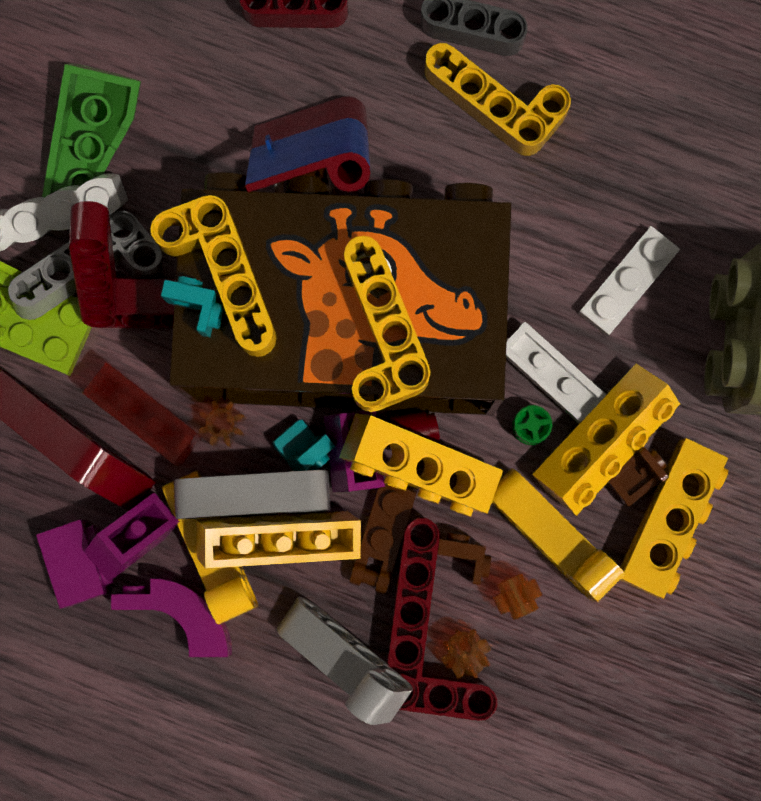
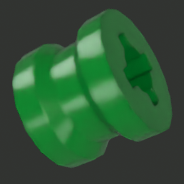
(537, 422)

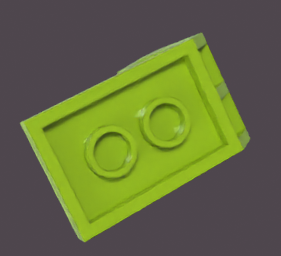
(48, 340)

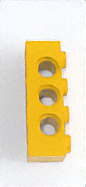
(606, 439)
(709, 470)
(475, 479)
(278, 539)

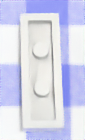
(629, 281)
(552, 373)

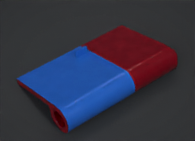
(312, 139)

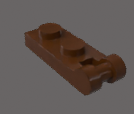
(383, 536)

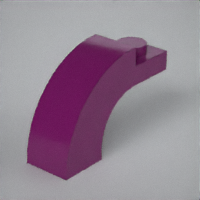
(185, 606)

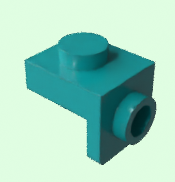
(190, 294)
(302, 448)

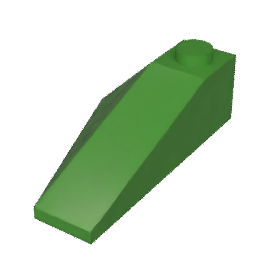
(89, 124)

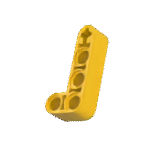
(492, 94)
(226, 278)
(379, 320)
(555, 537)
(227, 588)

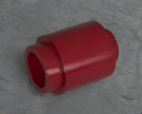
(418, 423)

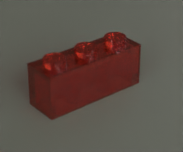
(142, 414)

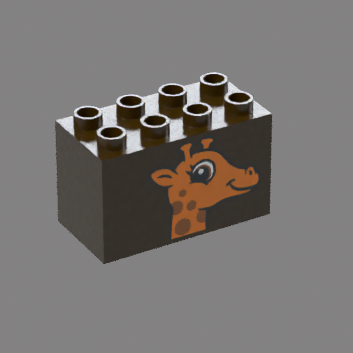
(444, 260)

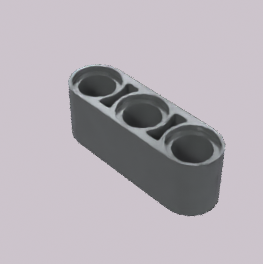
(487, 37)

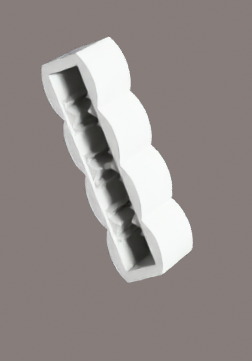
(41, 215)

